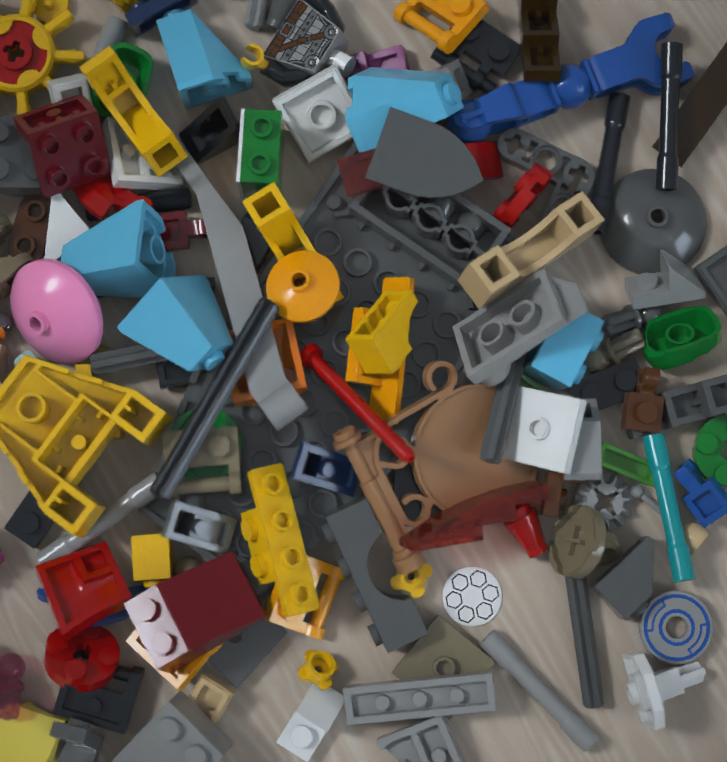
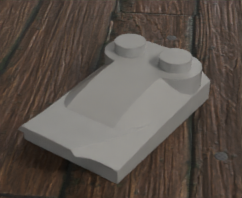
(516, 324)

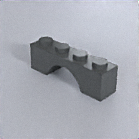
(393, 616)

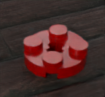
(525, 194)
(85, 675)

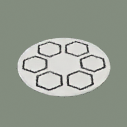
(472, 596)

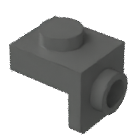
(79, 742)

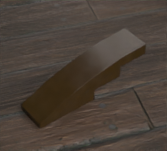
(539, 40)
(701, 107)

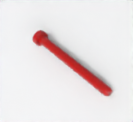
(312, 358)

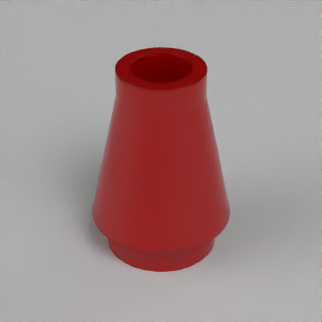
(527, 530)

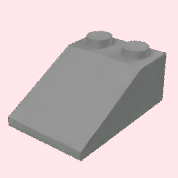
(177, 735)

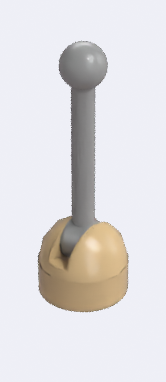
(693, 532)

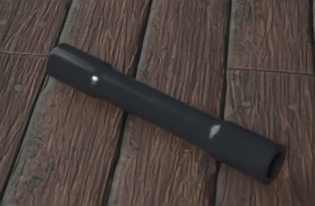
(670, 74)
(614, 125)

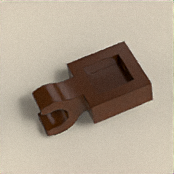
(642, 408)

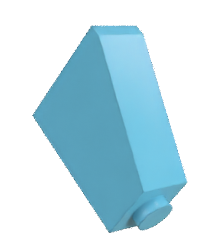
(199, 60)
(411, 91)
(122, 253)
(180, 323)

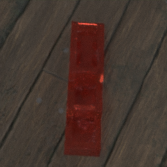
(464, 520)

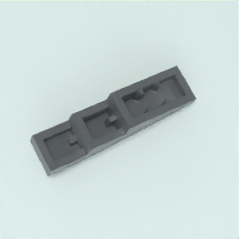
(691, 404)

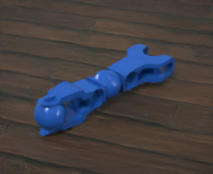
(608, 72)

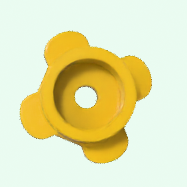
(414, 586)
(322, 661)

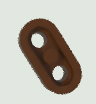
(30, 228)

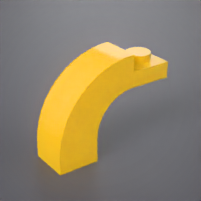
(133, 112)
(278, 225)

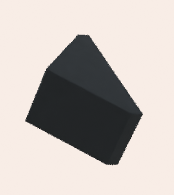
(211, 132)

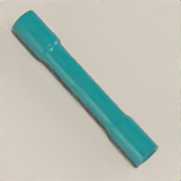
(677, 549)

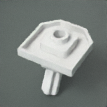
(650, 688)

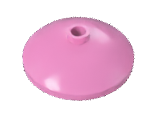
(56, 311)

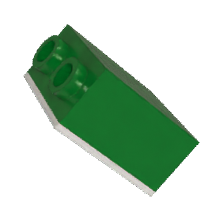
(260, 150)

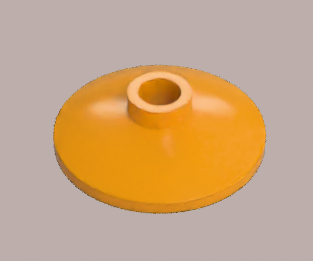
(309, 300)

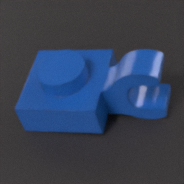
(704, 498)

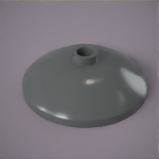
(632, 235)

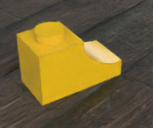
(382, 334)

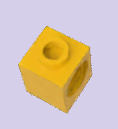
(152, 558)

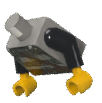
(304, 45)

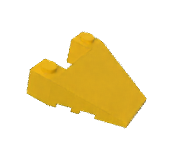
(58, 428)

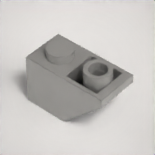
(588, 453)

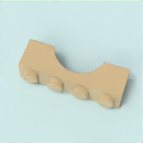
(511, 264)

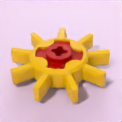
(40, 58)

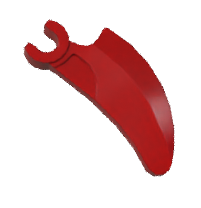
(103, 199)

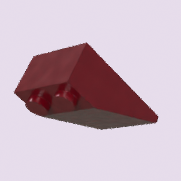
(194, 612)

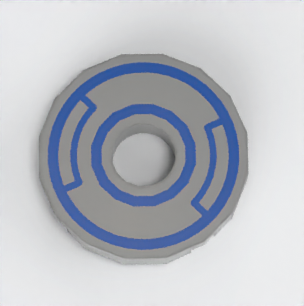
(697, 627)

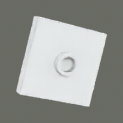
(317, 112)
(544, 429)

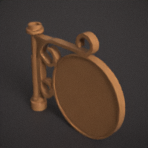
(445, 462)

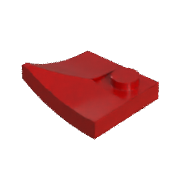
(83, 588)

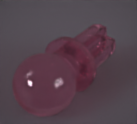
(11, 670)

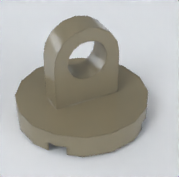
(582, 542)

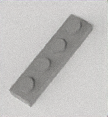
(419, 697)

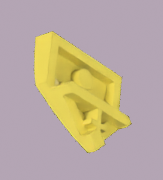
(28, 736)

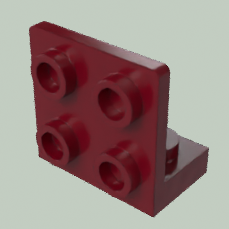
(65, 144)

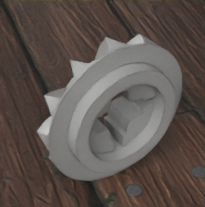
(620, 504)

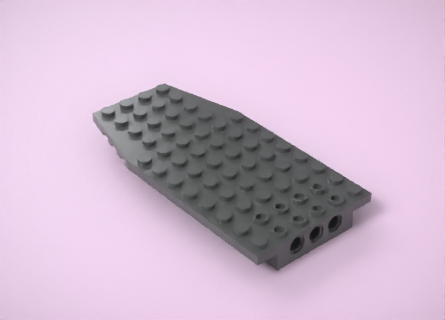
(366, 241)

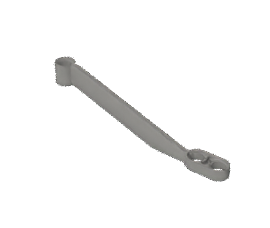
(241, 294)

